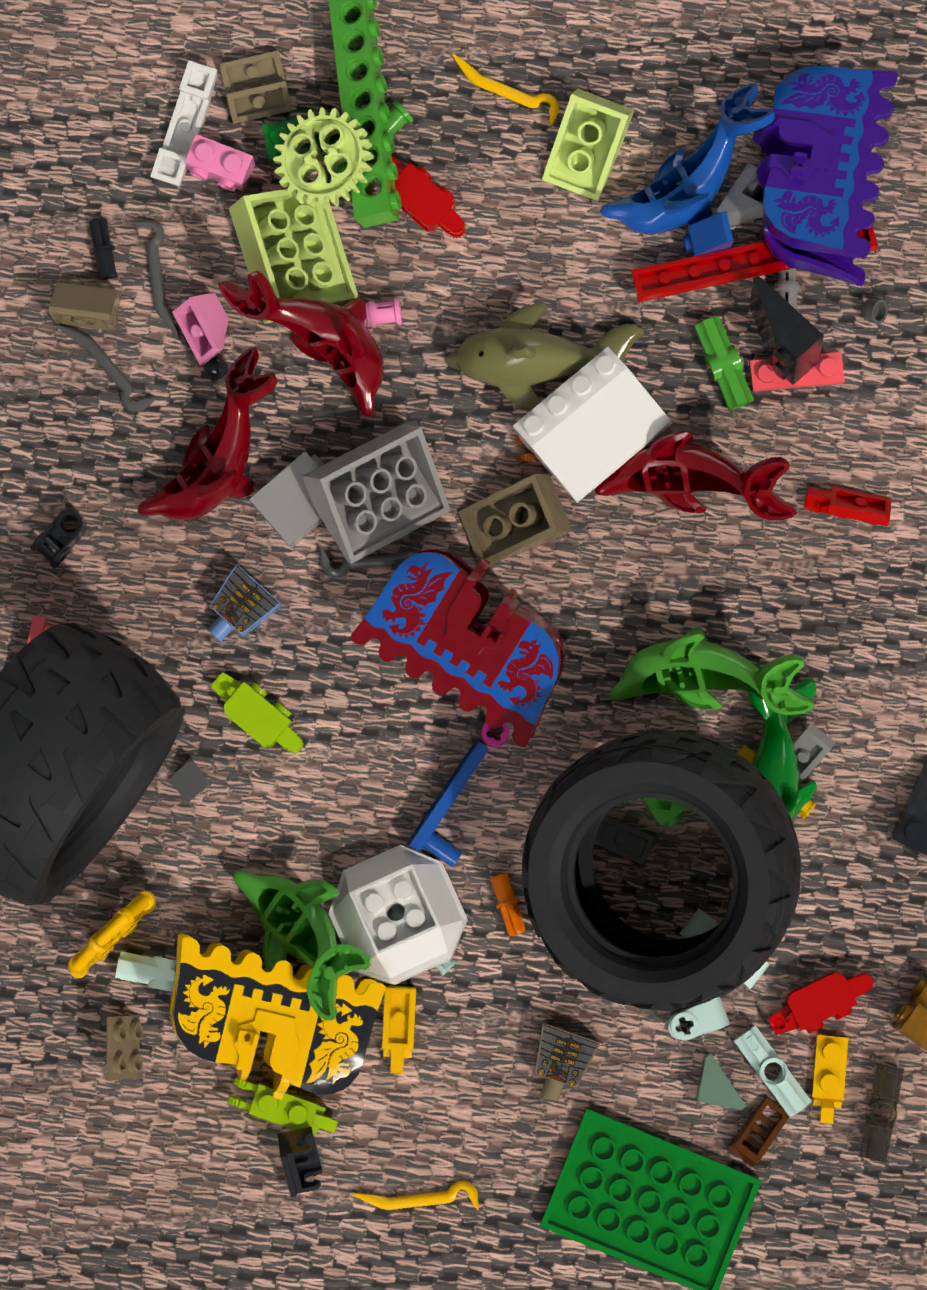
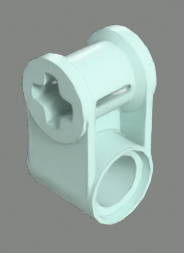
(702, 1017)

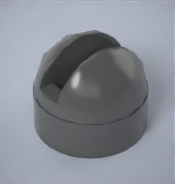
(874, 310)

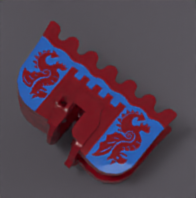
(431, 620)

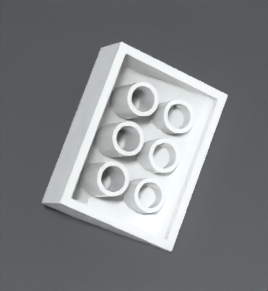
(592, 424)

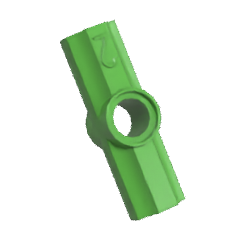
(724, 363)

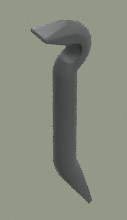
(155, 271)
(110, 368)
(367, 561)

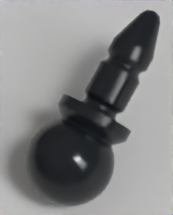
(214, 368)

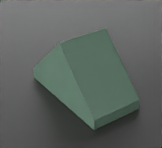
(715, 1087)

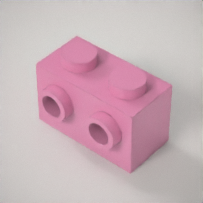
(220, 163)

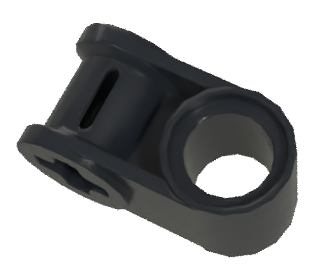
(58, 538)

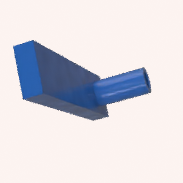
(424, 833)

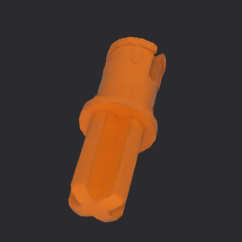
(508, 904)

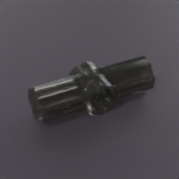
(878, 1133)

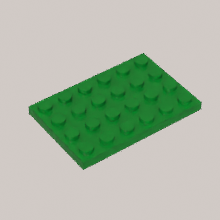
(650, 1202)

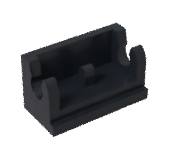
(299, 1160)

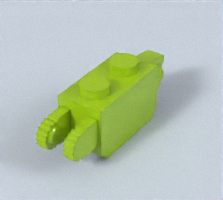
(255, 715)
(291, 1111)

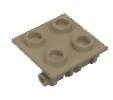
(123, 1047)

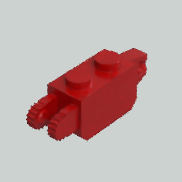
(425, 202)
(819, 1001)

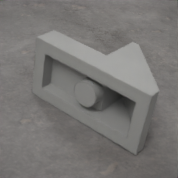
(739, 200)
(810, 749)

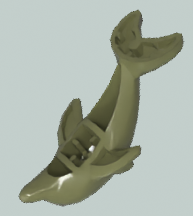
(522, 357)

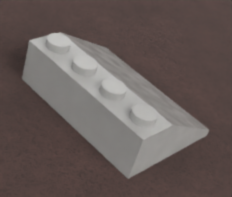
(378, 492)

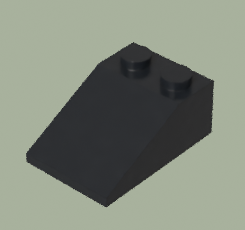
(787, 336)
(911, 826)

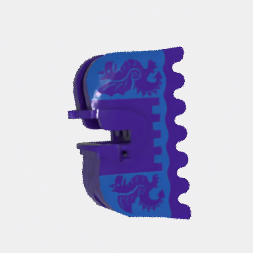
(821, 167)

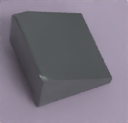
(190, 781)

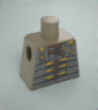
(562, 1059)

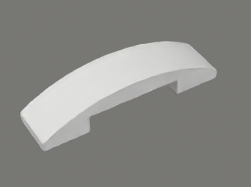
(185, 123)

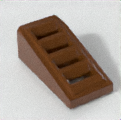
(736, 1144)

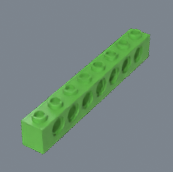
(384, 205)

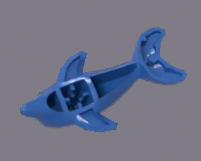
(686, 188)

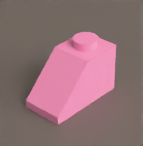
(203, 325)

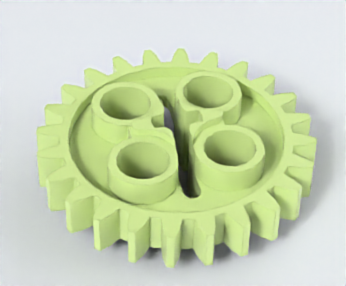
(348, 149)

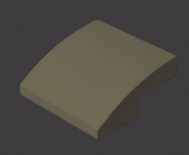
(260, 100)

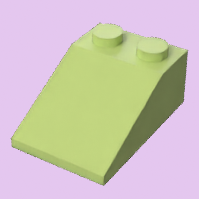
(587, 144)

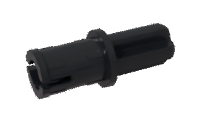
(102, 249)

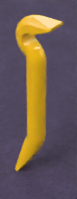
(507, 91)
(423, 1199)

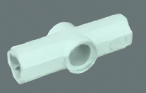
(155, 971)
(785, 1087)

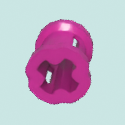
(491, 741)

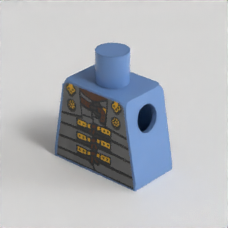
(241, 605)

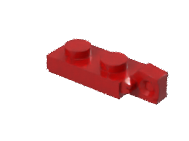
(849, 504)

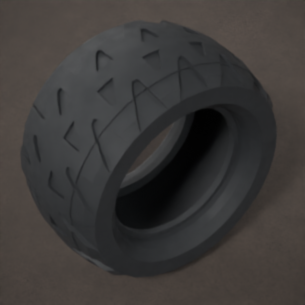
(77, 752)
(598, 945)

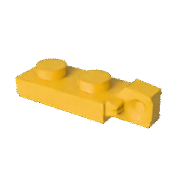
(398, 1025)
(829, 1075)

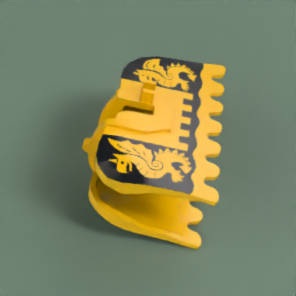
(226, 1003)

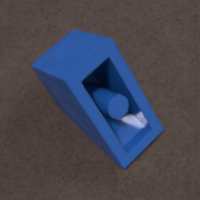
(708, 235)

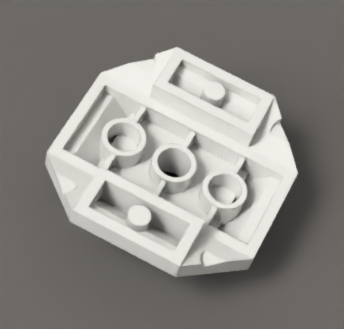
(430, 922)

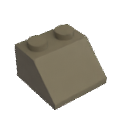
(85, 305)

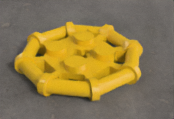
(118, 927)

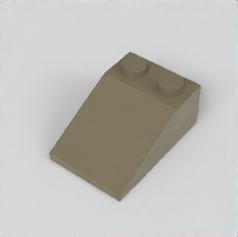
(515, 519)

